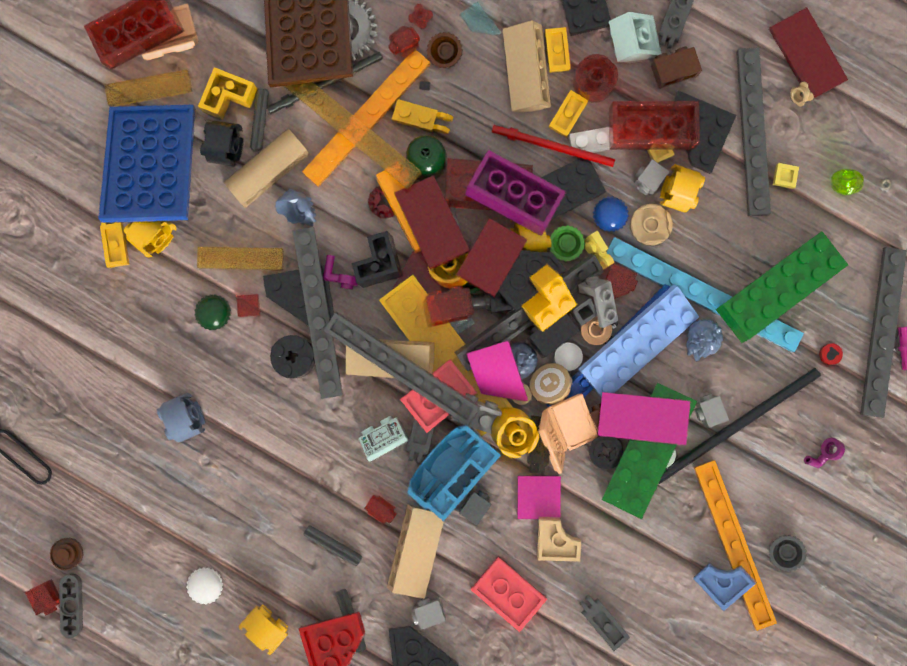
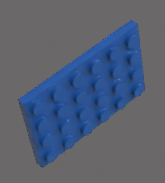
(147, 163)

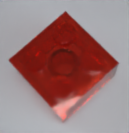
(448, 307)

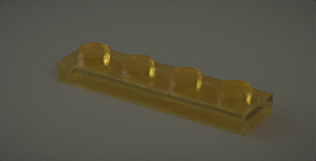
(148, 88)
(240, 258)

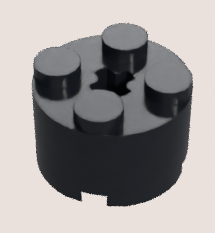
(222, 143)
(282, 351)

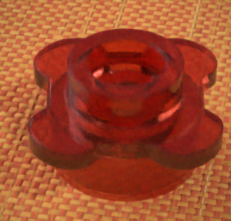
(420, 22)

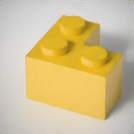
(223, 89)
(551, 300)

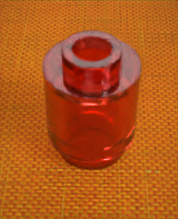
(380, 509)

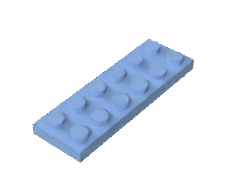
(639, 342)

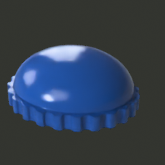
(610, 214)

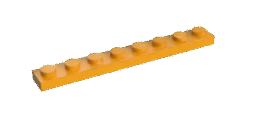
(369, 115)
(734, 541)

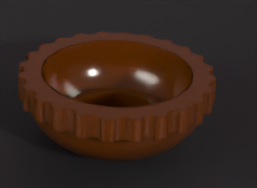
(444, 50)

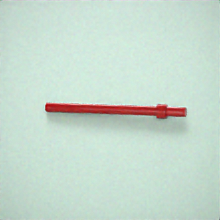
(513, 134)

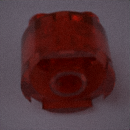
(605, 73)

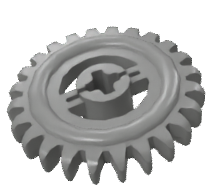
(366, 26)

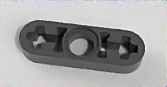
(78, 620)

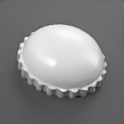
(204, 585)

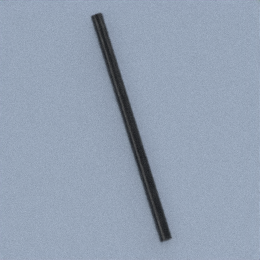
(740, 423)

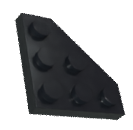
(714, 129)
(517, 285)
(287, 292)
(413, 649)

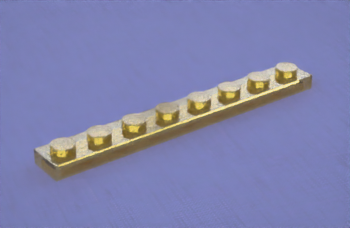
(356, 132)

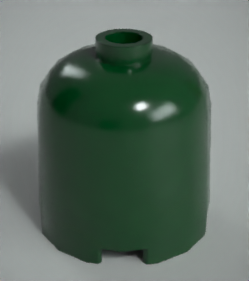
(429, 165)

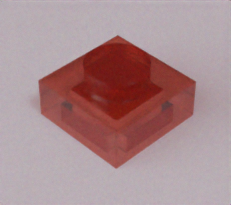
(248, 305)

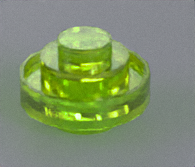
(847, 181)

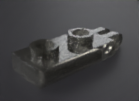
(540, 455)

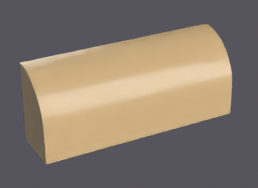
(526, 67)
(266, 168)
(417, 351)
(415, 552)

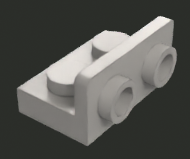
(485, 416)

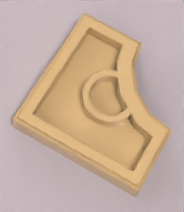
(555, 543)

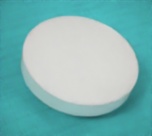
(568, 356)

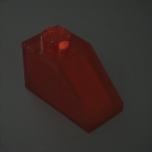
(622, 280)

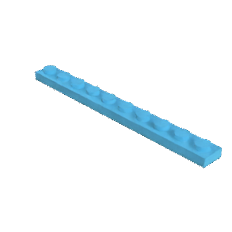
(693, 289)

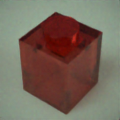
(44, 598)

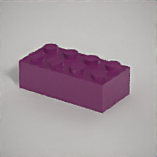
(514, 192)

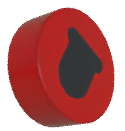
(831, 354)

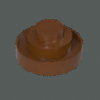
(66, 553)

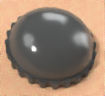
(787, 553)

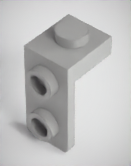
(603, 299)

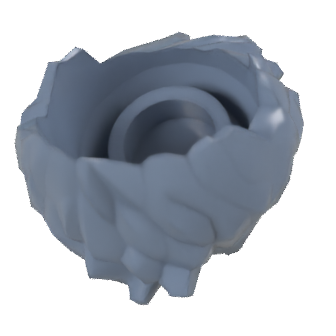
(296, 207)
(703, 339)
(525, 358)

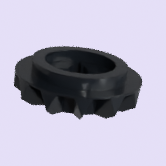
(615, 454)

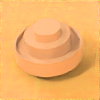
(594, 334)

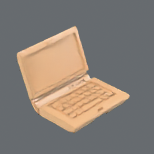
(184, 15)
(566, 427)

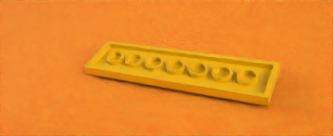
(407, 310)

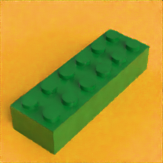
(782, 287)
(642, 466)

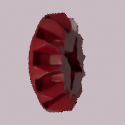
(374, 200)

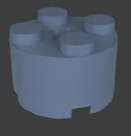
(181, 418)

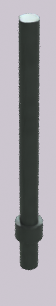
(287, 101)

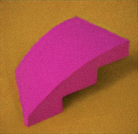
(497, 372)

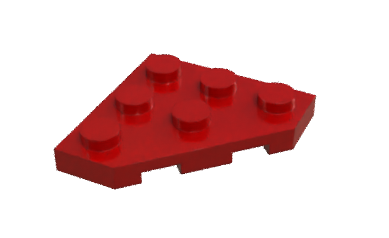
(332, 640)

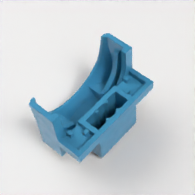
(452, 468)

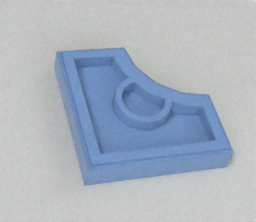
(724, 585)

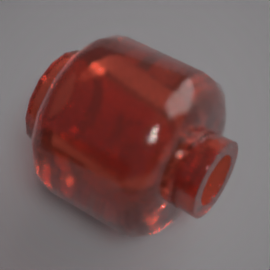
(404, 41)

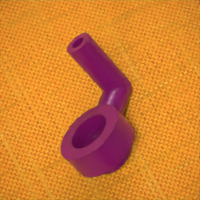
(346, 281)
(827, 453)

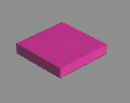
(538, 497)

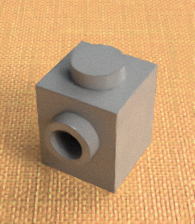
(650, 177)
(711, 411)
(428, 612)

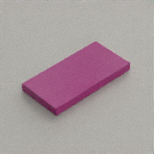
(644, 418)

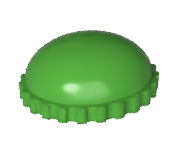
(567, 243)

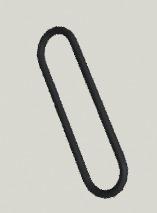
(32, 454)

